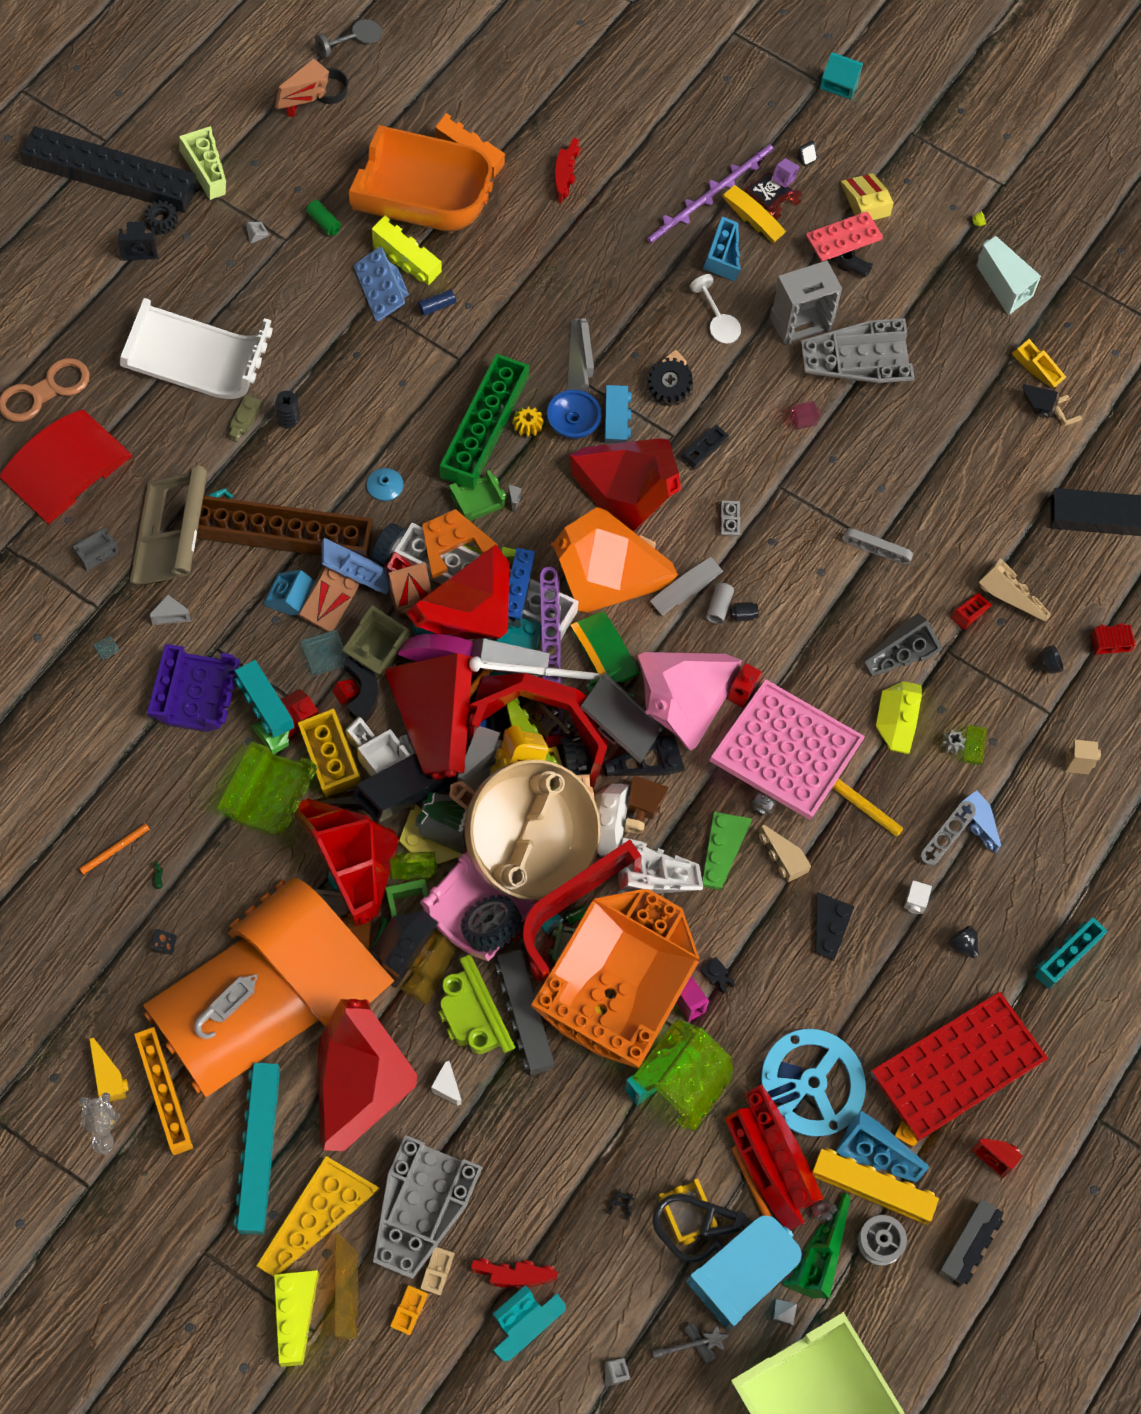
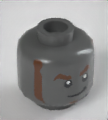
(763, 803)

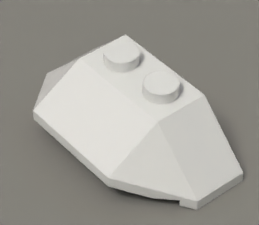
(612, 810)

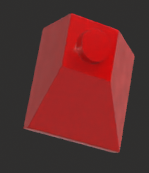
(300, 708)
(998, 1155)

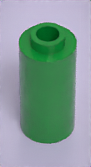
(323, 217)

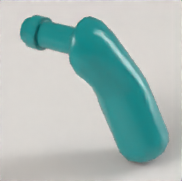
(221, 492)

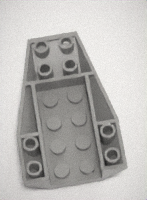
(861, 352)
(421, 1204)

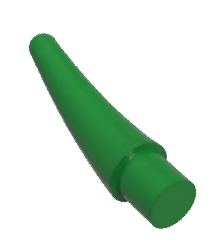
(382, 926)

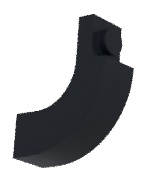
(367, 700)

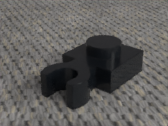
(716, 973)

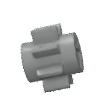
(953, 747)

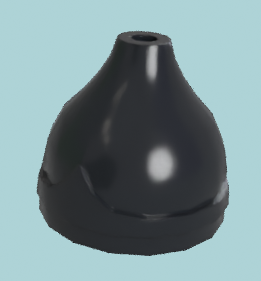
(1048, 661)
(965, 942)

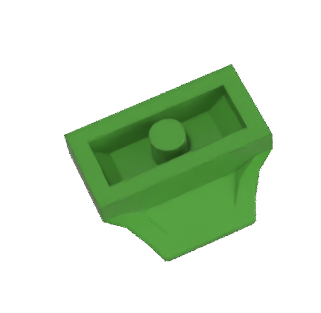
(274, 744)

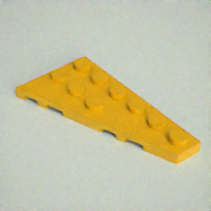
(323, 1205)

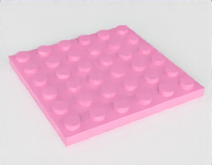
(787, 749)

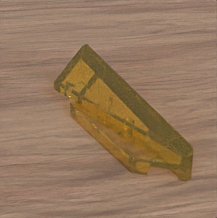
(429, 967)
(345, 1290)

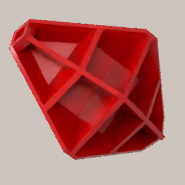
(628, 477)
(470, 602)
(354, 852)
(358, 1074)

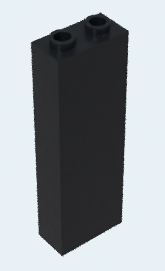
(1095, 511)
(397, 788)

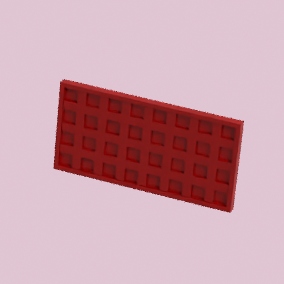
(958, 1066)

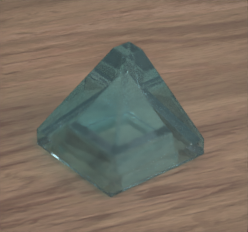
(106, 647)

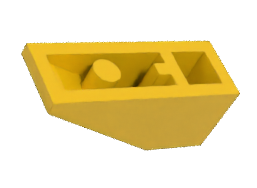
(107, 1075)

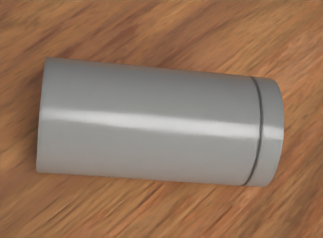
(720, 603)

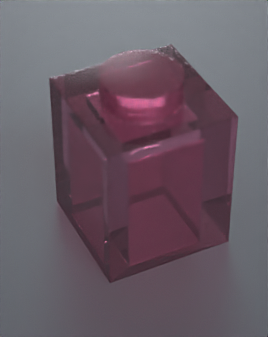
(805, 415)

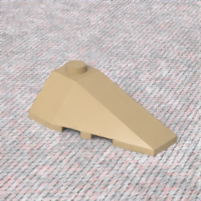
(1002, 583)

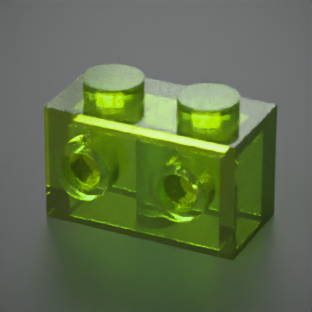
(413, 865)

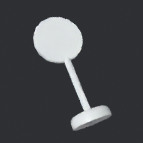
(723, 327)

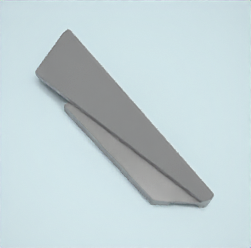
(580, 356)

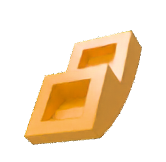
(409, 1310)

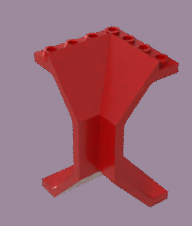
(502, 689)

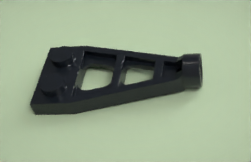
(669, 755)

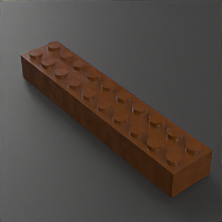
(281, 526)

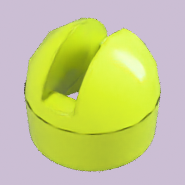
(979, 219)

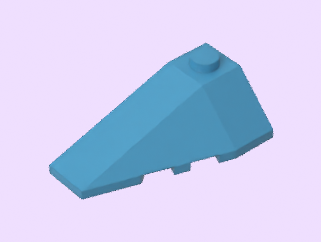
(876, 1146)

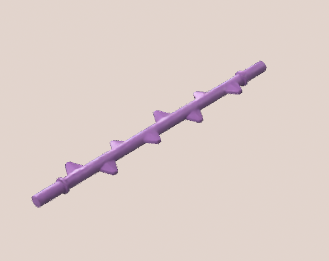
(715, 187)

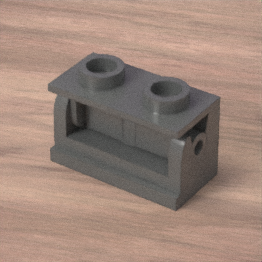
(96, 549)

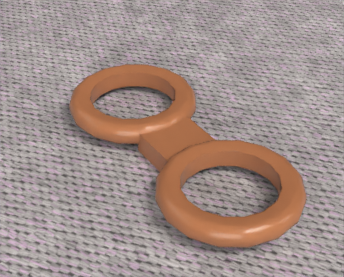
(44, 390)

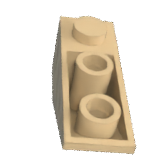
(788, 856)

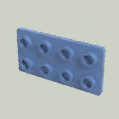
(381, 283)
(354, 566)

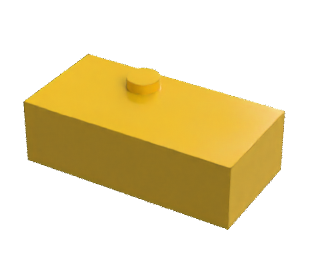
(330, 752)

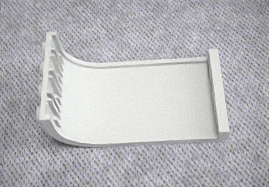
(193, 352)

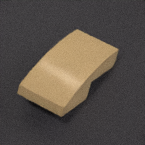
(437, 1270)

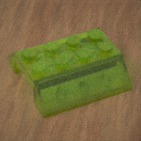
(266, 789)
(687, 1071)

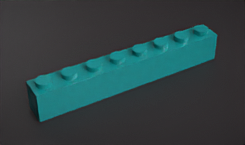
(258, 1149)

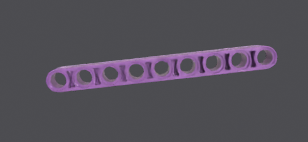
(551, 623)

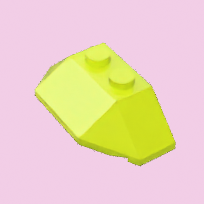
(899, 715)

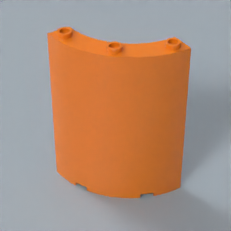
(247, 1036)

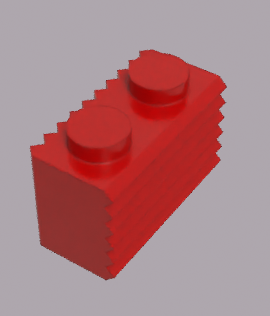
(1112, 639)

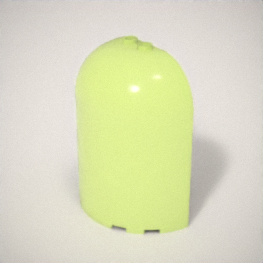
(818, 1375)

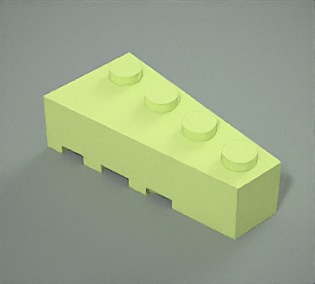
(203, 159)

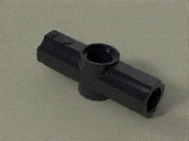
(852, 262)

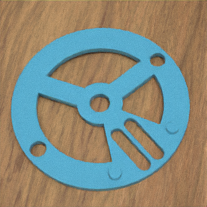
(836, 1049)

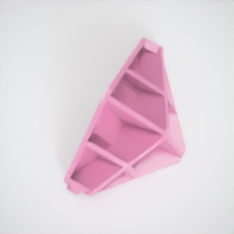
(687, 690)

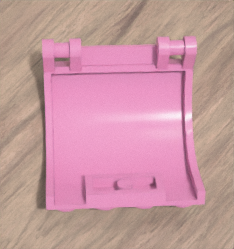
(456, 895)

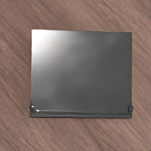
(621, 717)

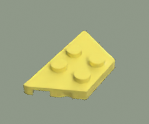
(414, 842)

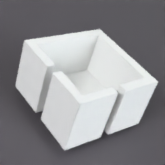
(381, 753)

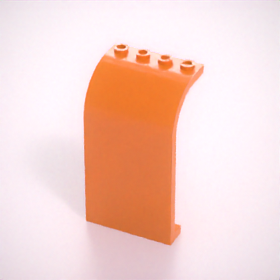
(311, 948)

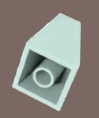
(1007, 274)

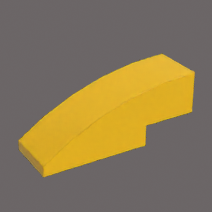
(1038, 364)

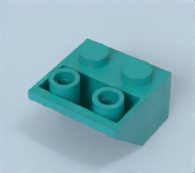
(841, 76)

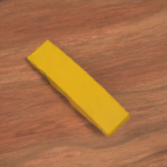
(754, 213)

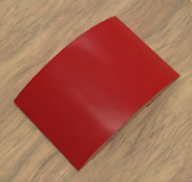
(63, 463)

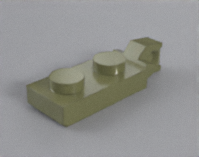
(244, 417)

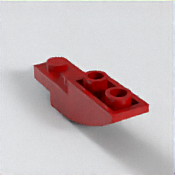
(565, 170)
(524, 1274)

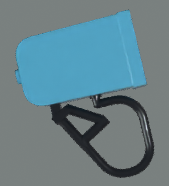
(740, 1270)

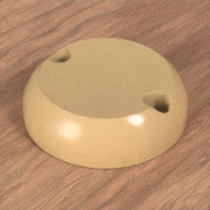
(531, 828)

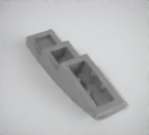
(686, 585)

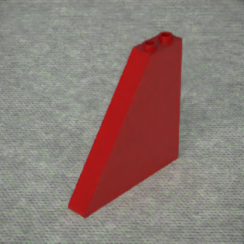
(435, 710)

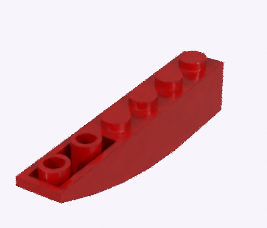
(784, 1149)
(762, 1166)

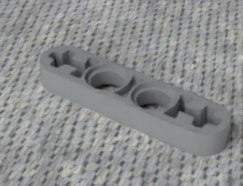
(877, 546)
(947, 832)

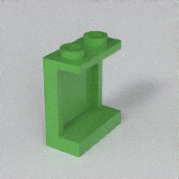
(480, 501)

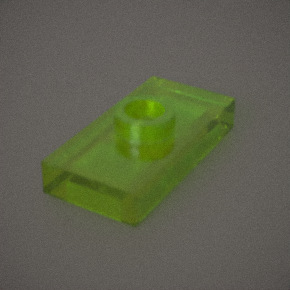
(974, 745)

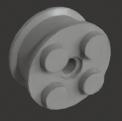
(873, 1248)

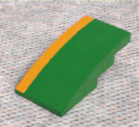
(604, 647)

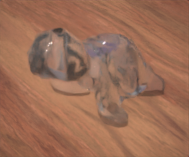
(99, 1120)

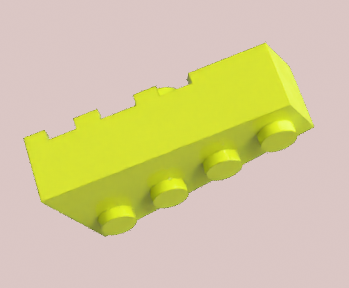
(405, 252)
(294, 1307)

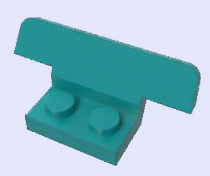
(524, 1320)

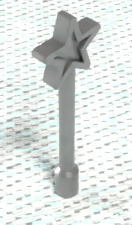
(712, 1338)

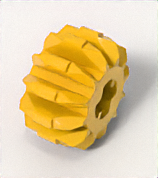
(528, 421)

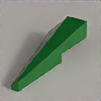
(818, 1266)

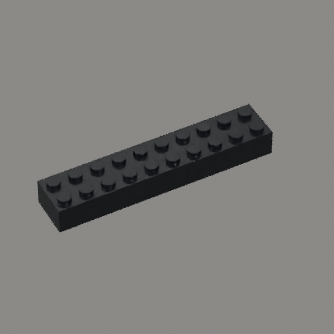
(108, 168)

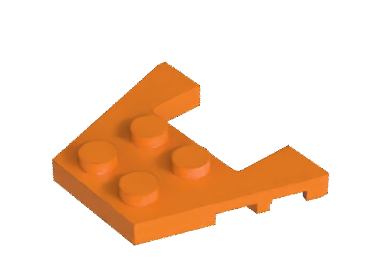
(449, 533)

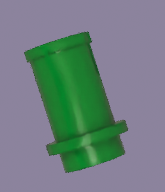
(576, 914)

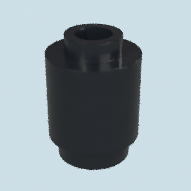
(744, 611)

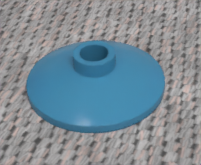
(388, 490)

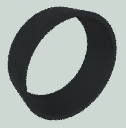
(339, 75)

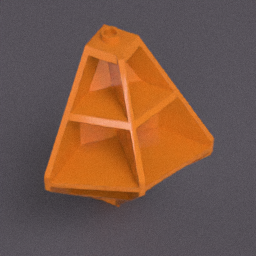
(609, 562)

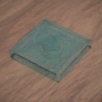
(324, 652)

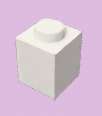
(917, 897)

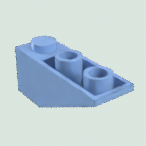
(983, 821)

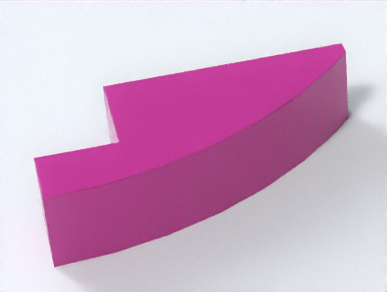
(434, 645)

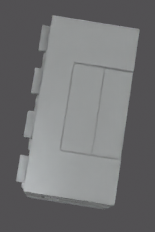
(805, 298)

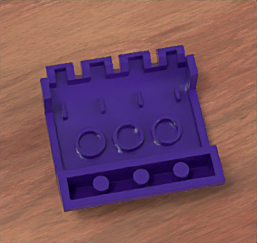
(193, 689)

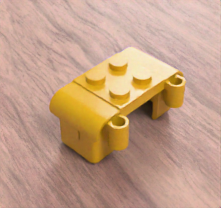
(519, 746)

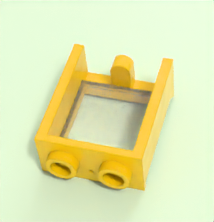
(683, 1217)

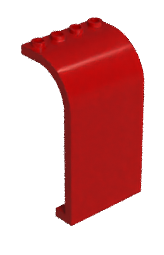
(571, 891)

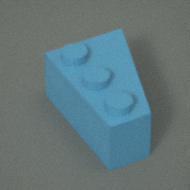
(724, 250)
(617, 414)

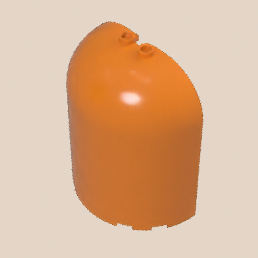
(422, 180)

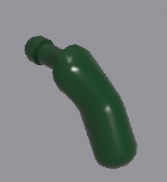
(157, 876)

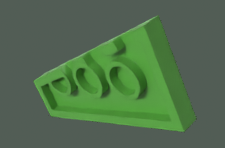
(724, 842)

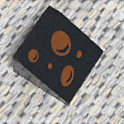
(163, 942)

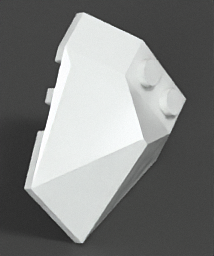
(660, 872)

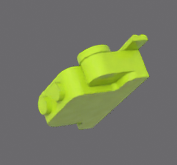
(472, 1012)

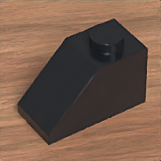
(1041, 400)

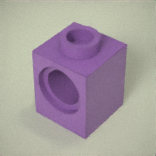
(785, 172)

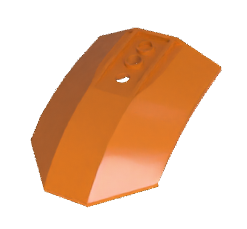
(639, 951)

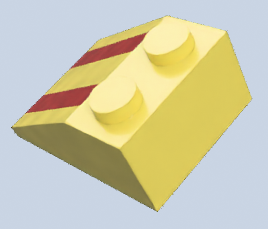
(868, 195)

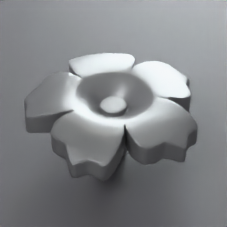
(823, 1209)

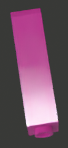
(692, 1000)

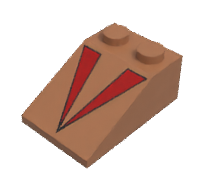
(303, 86)
(408, 587)
(328, 599)

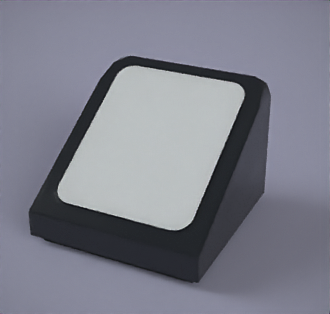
(807, 153)

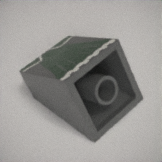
(443, 821)

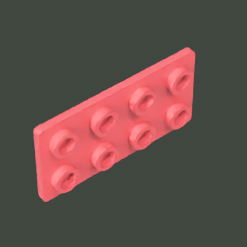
(844, 236)

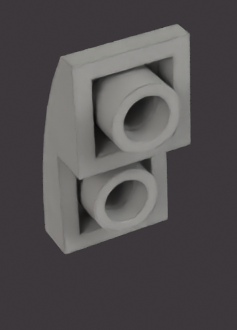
(730, 518)

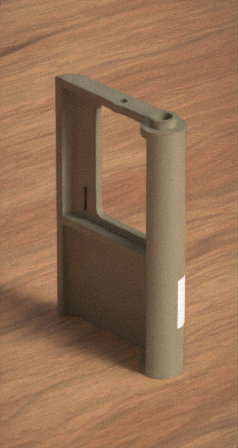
(169, 553)

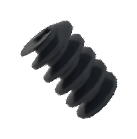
(287, 409)

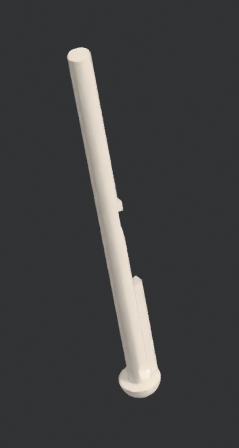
(475, 664)

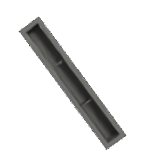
(525, 1018)

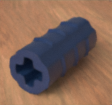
(436, 302)

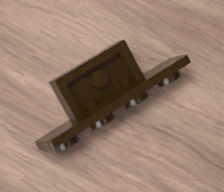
(546, 718)

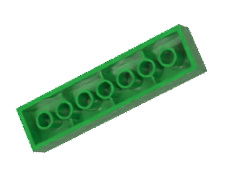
(484, 421)

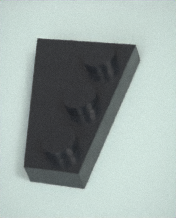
(831, 924)

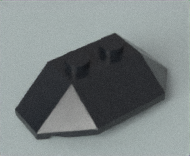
(403, 942)

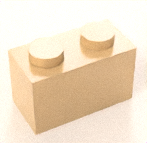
(1082, 756)

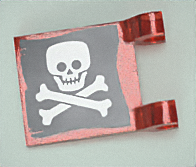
(772, 194)

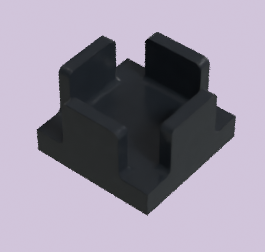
(137, 243)

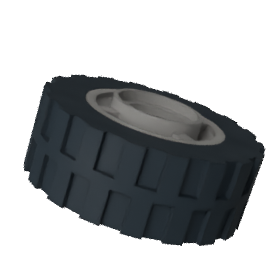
(387, 543)

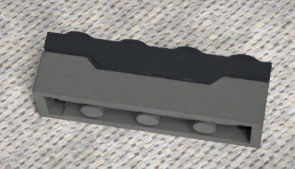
(970, 1243)

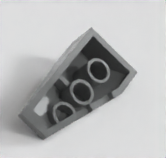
(908, 643)

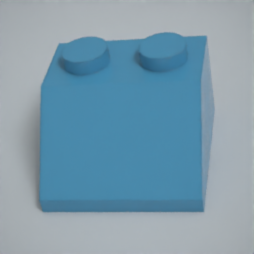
(289, 592)

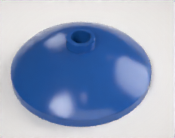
(577, 406)

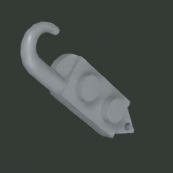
(226, 1004)

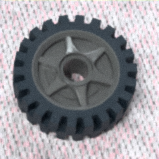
(491, 923)

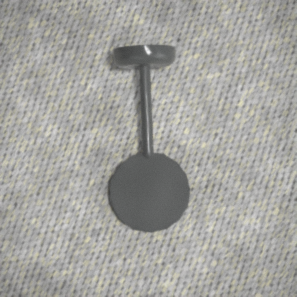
(363, 30)

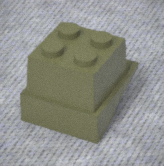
(376, 641)

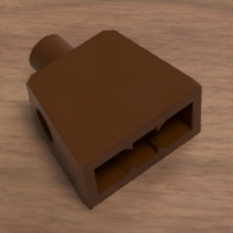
(645, 798)

